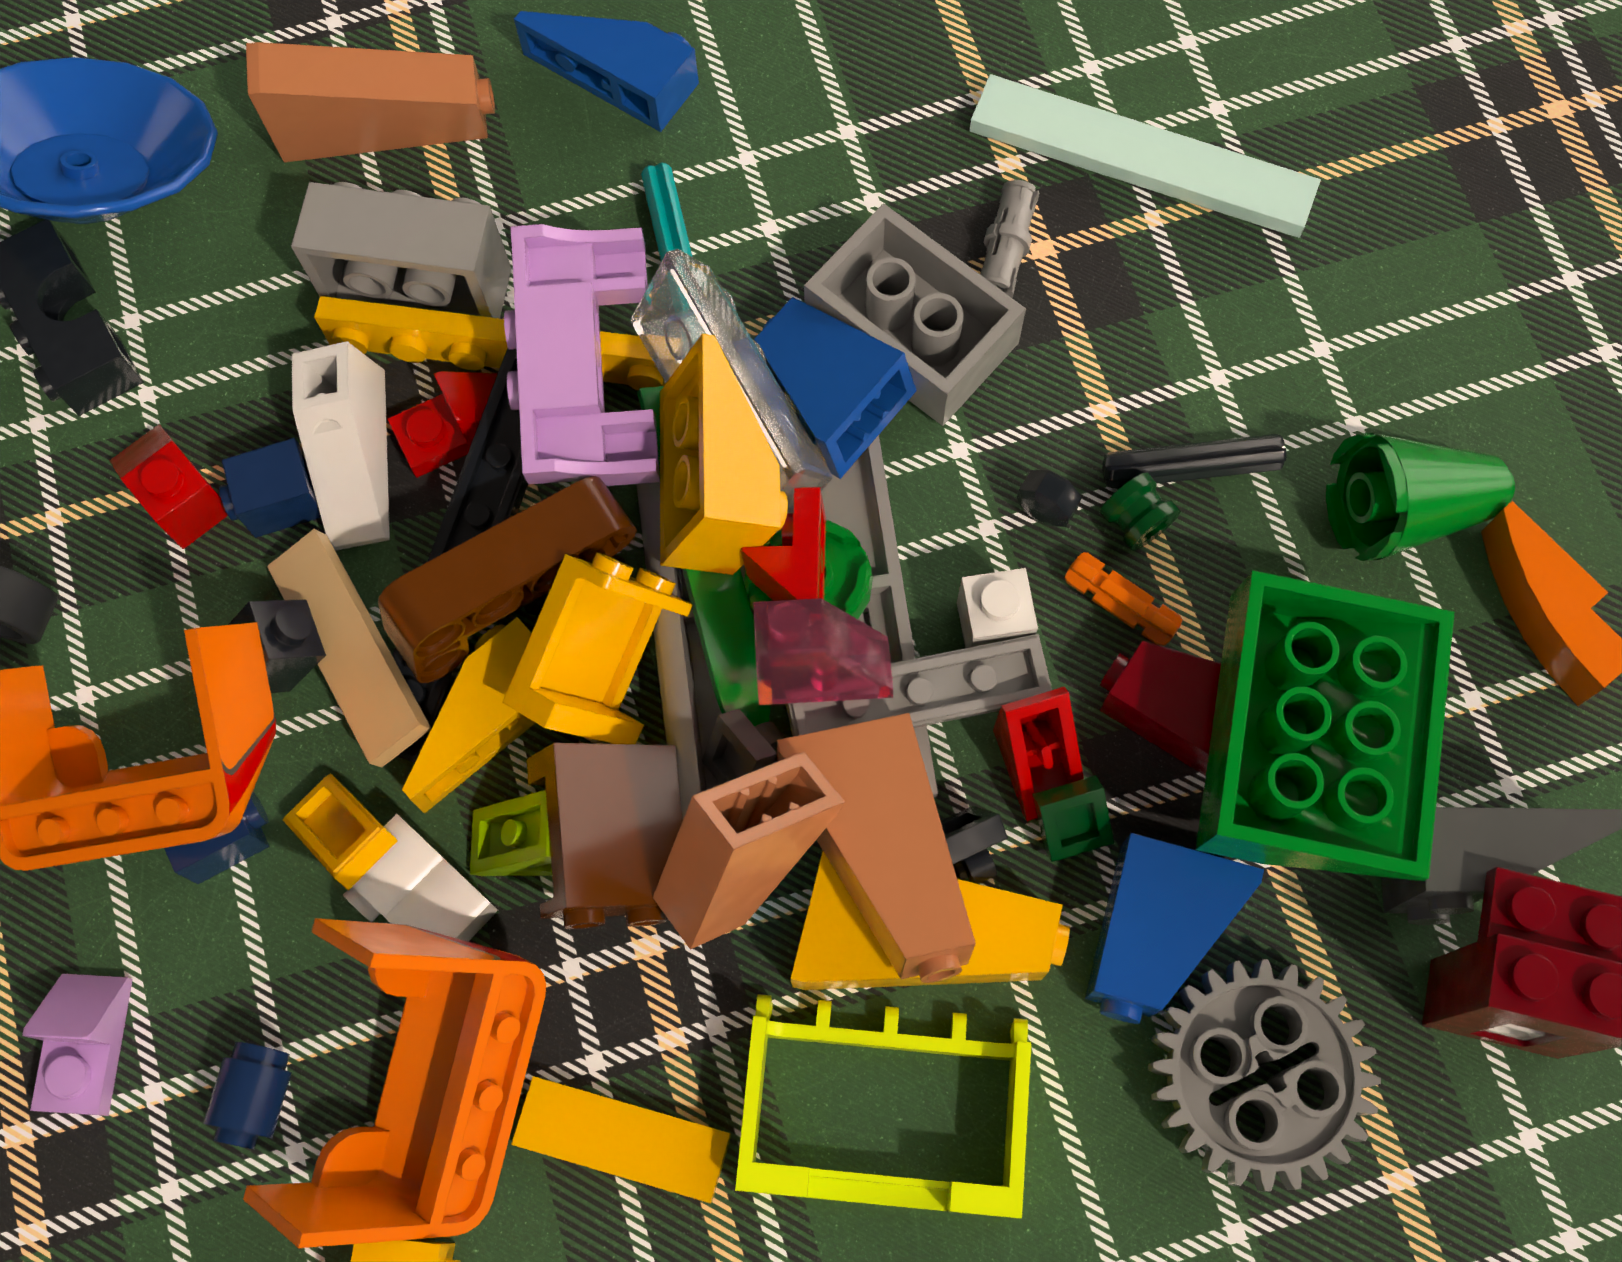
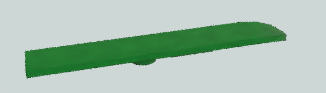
(722, 621)

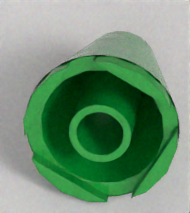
(1410, 493)

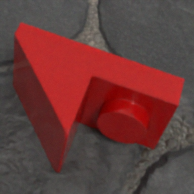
(444, 425)
(799, 565)

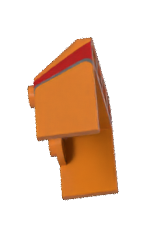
(69, 807)
(444, 1101)

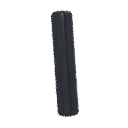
(1196, 460)

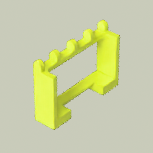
(880, 1189)

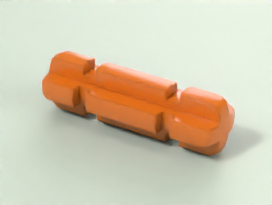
(1123, 599)

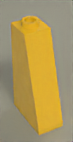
(1012, 933)

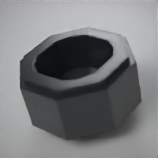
(1048, 498)

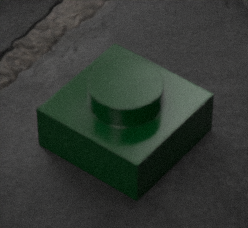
(1073, 818)

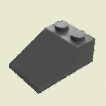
(1479, 839)

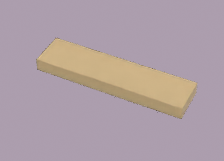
(356, 659)

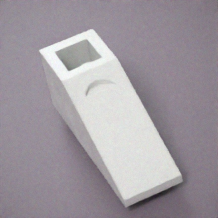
(344, 440)

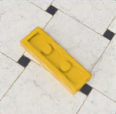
(622, 1139)

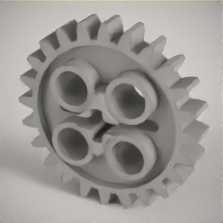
(1293, 1132)

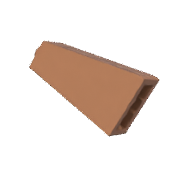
(364, 99)
(891, 844)

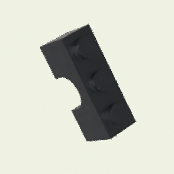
(77, 357)

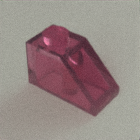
(817, 654)

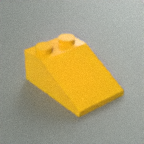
(714, 467)

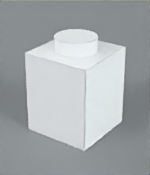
(996, 607)

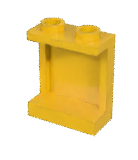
(590, 648)

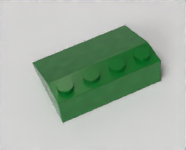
(1327, 730)

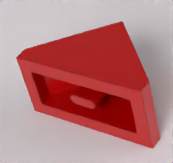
(1038, 745)

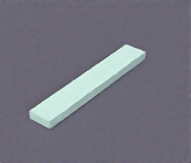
(1145, 155)

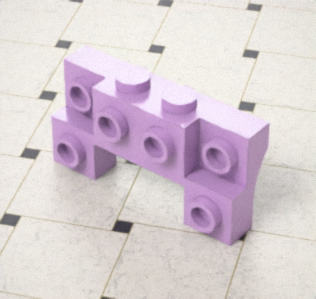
(559, 378)

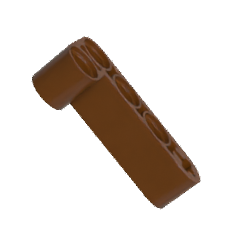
(496, 573)

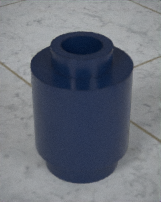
(248, 1095)

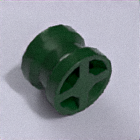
(1140, 511)

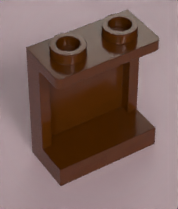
(609, 829)

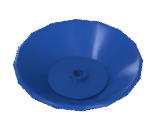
(96, 138)

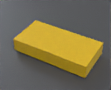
(339, 831)

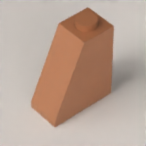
(742, 845)

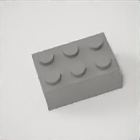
(402, 249)
(922, 302)

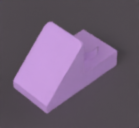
(81, 1043)

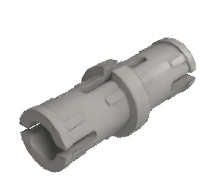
(1009, 235)

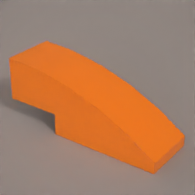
(1552, 604)

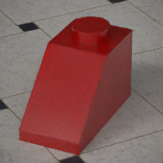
(169, 487)

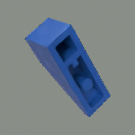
(615, 60)

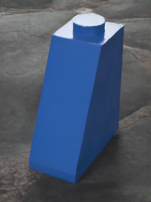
(837, 379)
(1161, 922)

